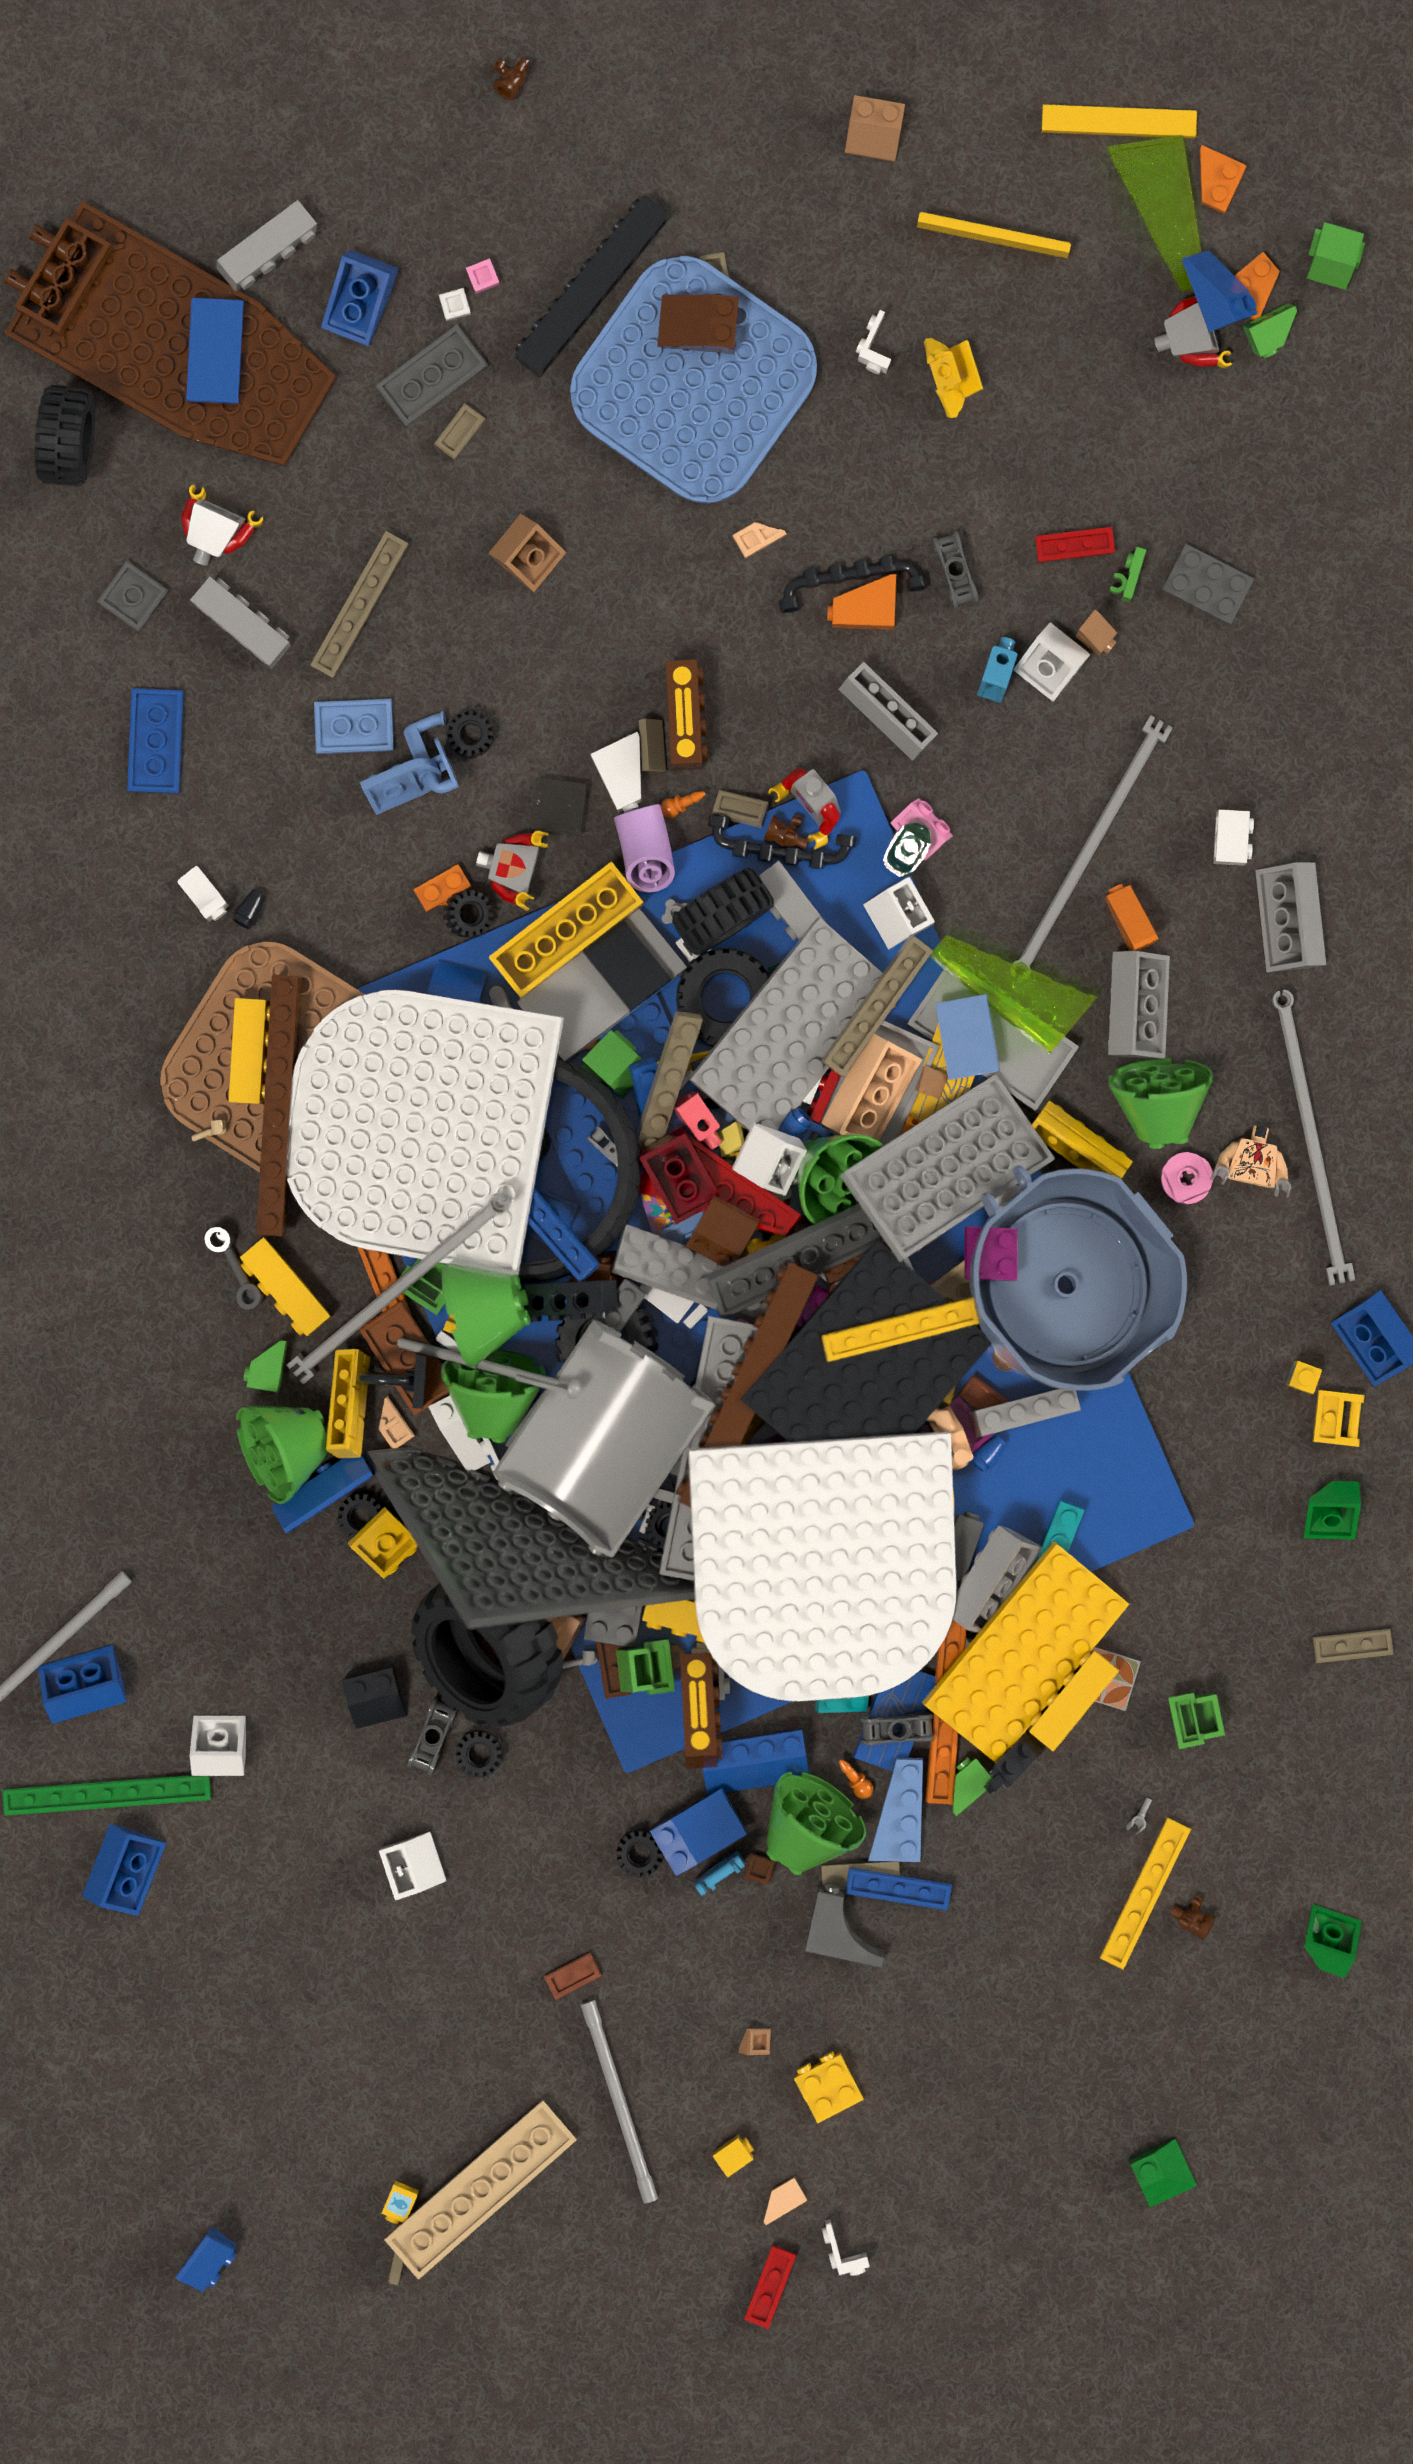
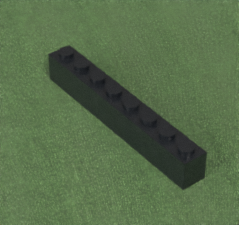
(591, 286)

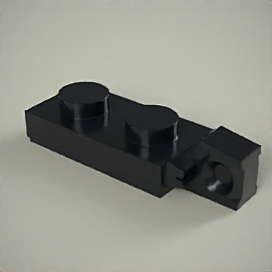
(1013, 1763)

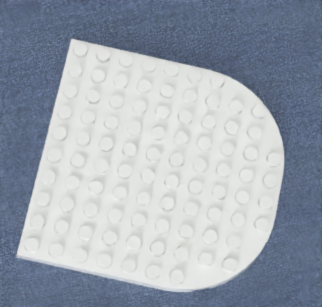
(417, 1118)
(824, 1561)

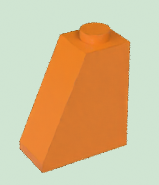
(866, 606)
(1130, 918)

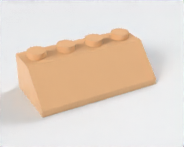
(872, 1089)

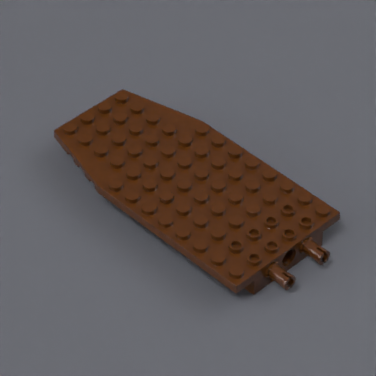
(121, 319)

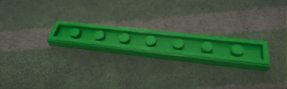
(106, 1794)

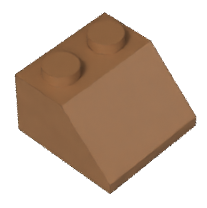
(874, 128)
(527, 552)

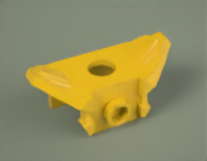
(953, 373)

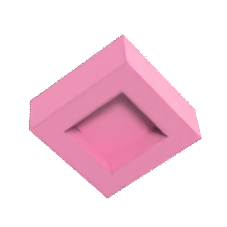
(482, 276)

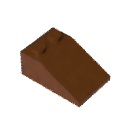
(699, 322)

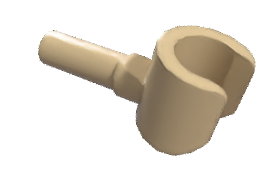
(218, 1127)

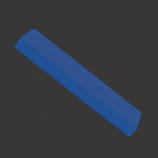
(561, 1238)
(898, 1888)

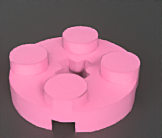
(1199, 1185)

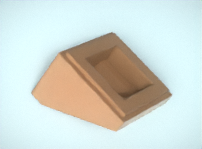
(931, 1082)
(756, 2042)

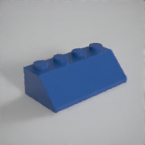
(322, 1491)
(757, 1761)

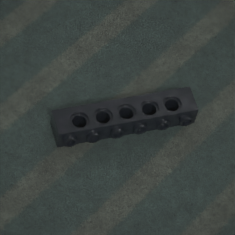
(601, 1300)

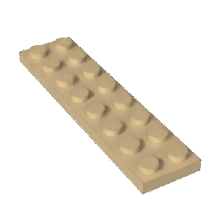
(480, 2189)

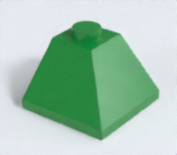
(1333, 1512)
(1332, 1940)
(1162, 2172)

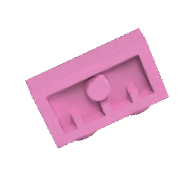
(922, 812)

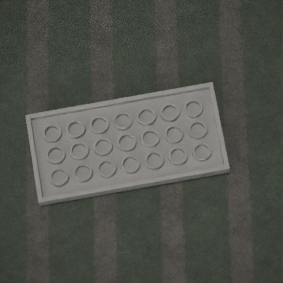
(778, 1040)
(945, 1165)

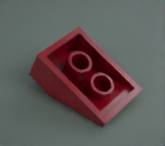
(678, 1175)

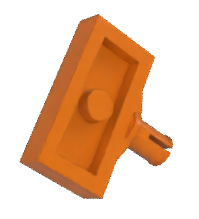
(440, 888)

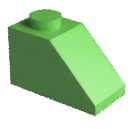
(1270, 330)
(267, 1369)
(968, 1783)

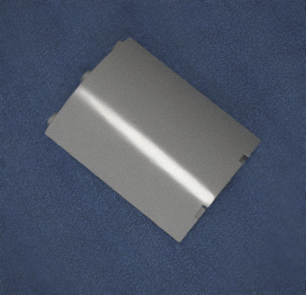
(609, 1448)

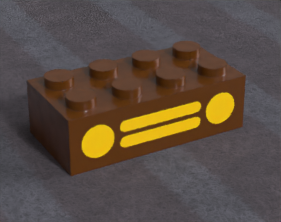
(684, 715)
(699, 1713)

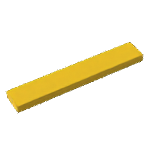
(1118, 121)
(993, 235)
(900, 1329)
(1145, 1893)

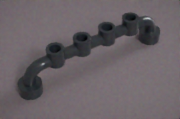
(838, 575)
(790, 855)

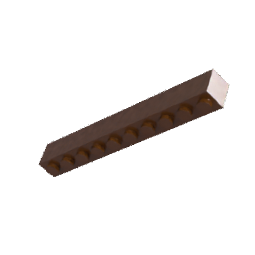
(280, 1066)
(768, 1341)

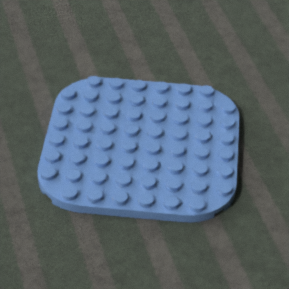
(689, 414)

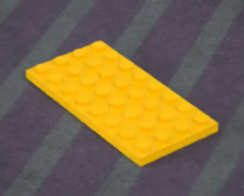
(1025, 1652)

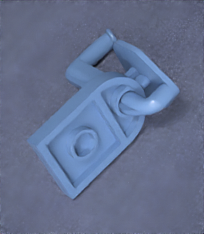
(413, 777)

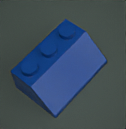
(1376, 1338)
(81, 1684)
(123, 1870)

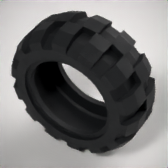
(470, 1679)

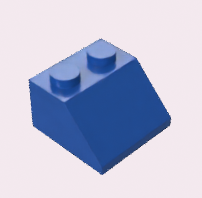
(457, 982)
(206, 2260)

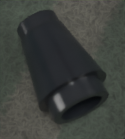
(249, 909)

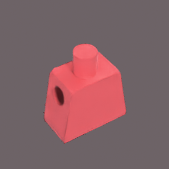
(690, 1111)

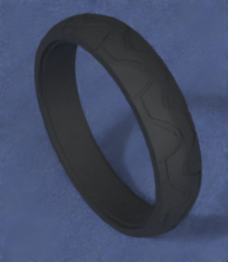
(628, 1172)

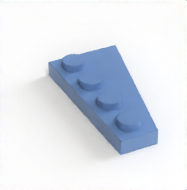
(900, 1819)

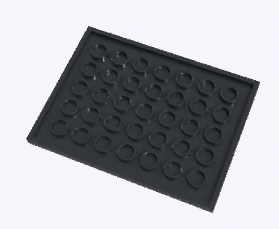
(871, 1391)

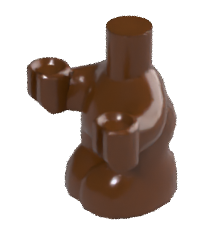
(512, 78)
(785, 834)
(1193, 1920)

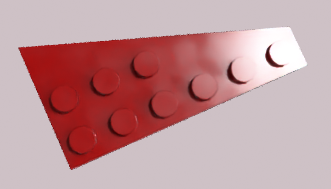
(740, 1192)

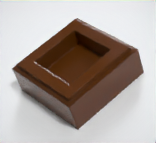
(759, 1869)

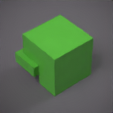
(1335, 255)
(611, 1061)
(428, 1289)
(646, 1668)
(1195, 1718)

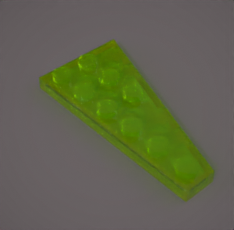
(1161, 191)
(1023, 997)

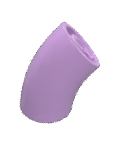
(645, 848)

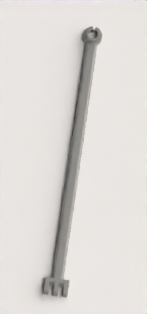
(1094, 839)
(1312, 1141)
(420, 1269)

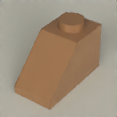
(1097, 634)

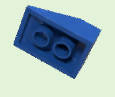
(1218, 291)
(358, 297)
(698, 1831)

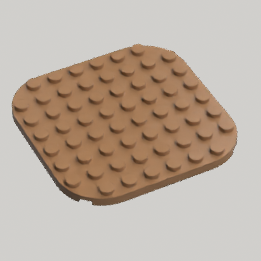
(199, 1064)

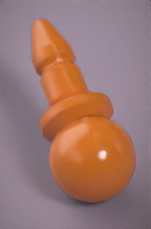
(672, 806)
(862, 1787)

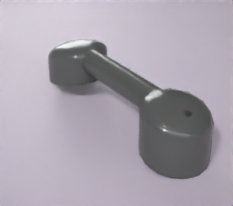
(249, 1294)

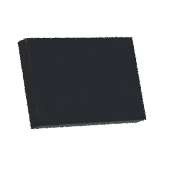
(626, 965)

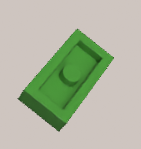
(1134, 563)

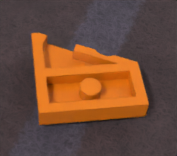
(1218, 178)
(1259, 279)

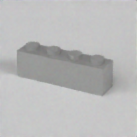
(266, 246)
(240, 622)
(888, 711)
(789, 901)
(1024, 1411)

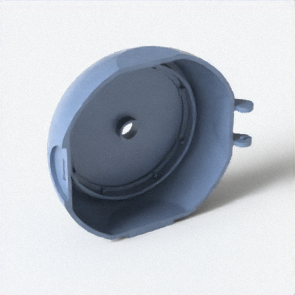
(1121, 1269)

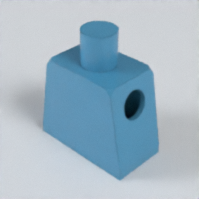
(998, 670)

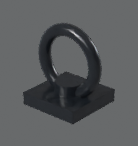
(413, 1380)

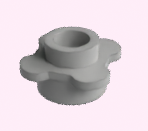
(671, 907)

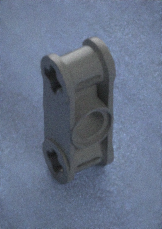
(955, 584)
(879, 1728)
(426, 1750)

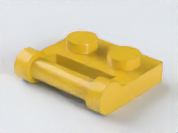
(1329, 1418)

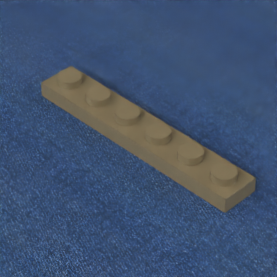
(359, 604)
(876, 1005)
(668, 1077)

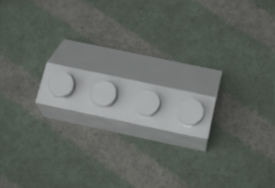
(1290, 917)
(1138, 1005)
(993, 1577)

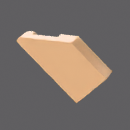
(756, 538)
(394, 1426)
(784, 2199)

